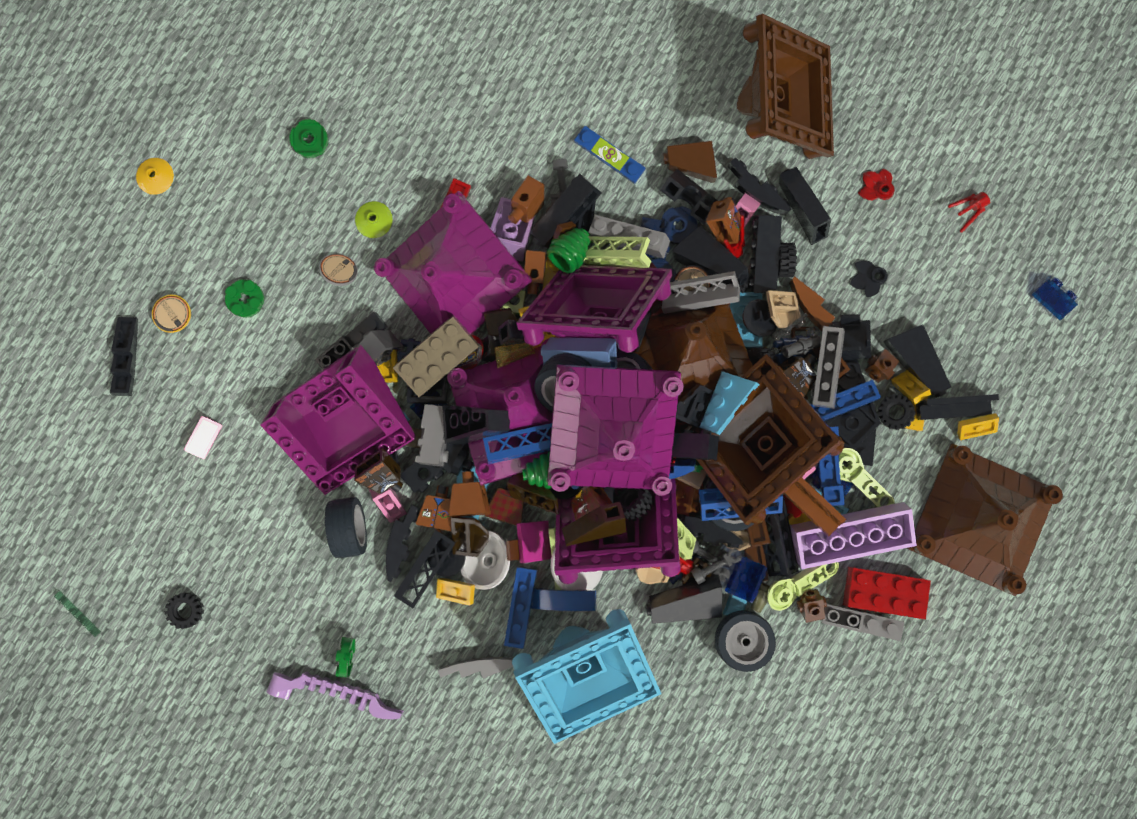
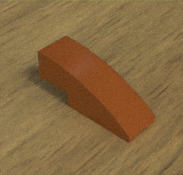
(810, 303)

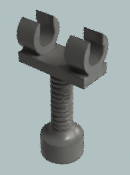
(559, 165)
(722, 572)
(699, 574)

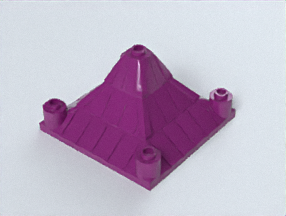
(453, 268)
(596, 304)
(503, 389)
(613, 427)
(644, 545)

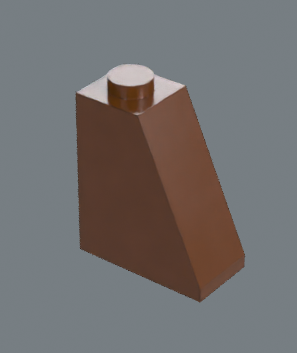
(693, 160)

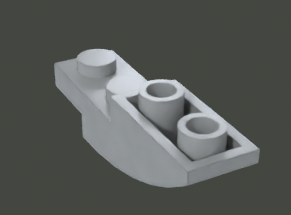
(863, 622)

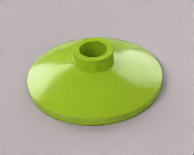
(380, 225)

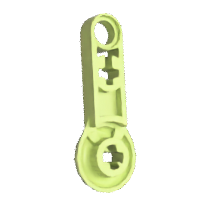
(860, 477)
(797, 585)

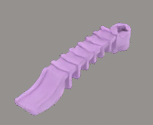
(282, 686)

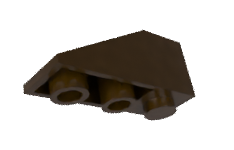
(532, 494)
(597, 524)

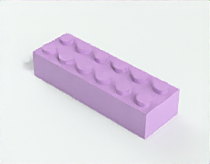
(860, 535)

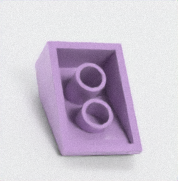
(513, 236)

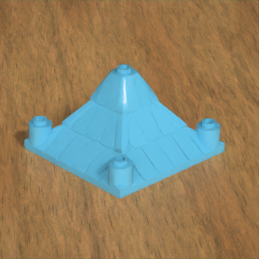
(586, 677)

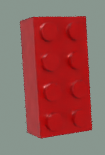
(886, 593)

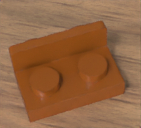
(687, 498)

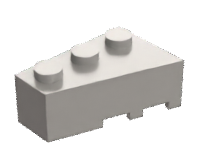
(432, 442)

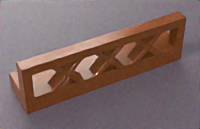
(814, 506)

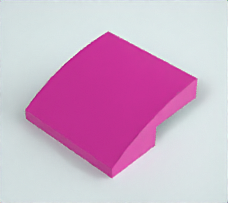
(534, 541)

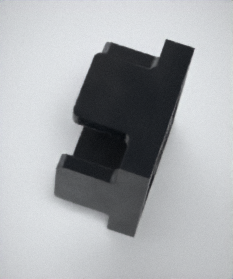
(856, 336)

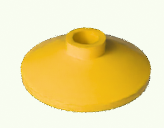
(158, 183)

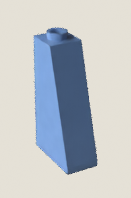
(596, 351)

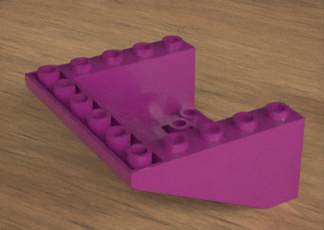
(338, 420)

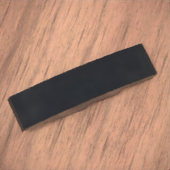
(124, 357)

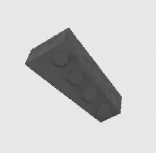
(379, 345)

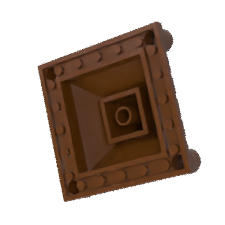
(789, 88)
(697, 344)
(768, 443)
(983, 519)

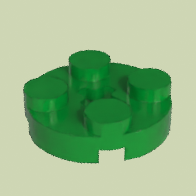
(301, 131)
(238, 307)
(345, 657)

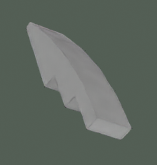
(487, 666)

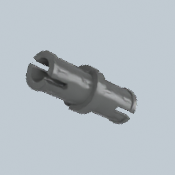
(801, 346)

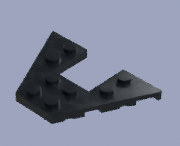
(857, 423)

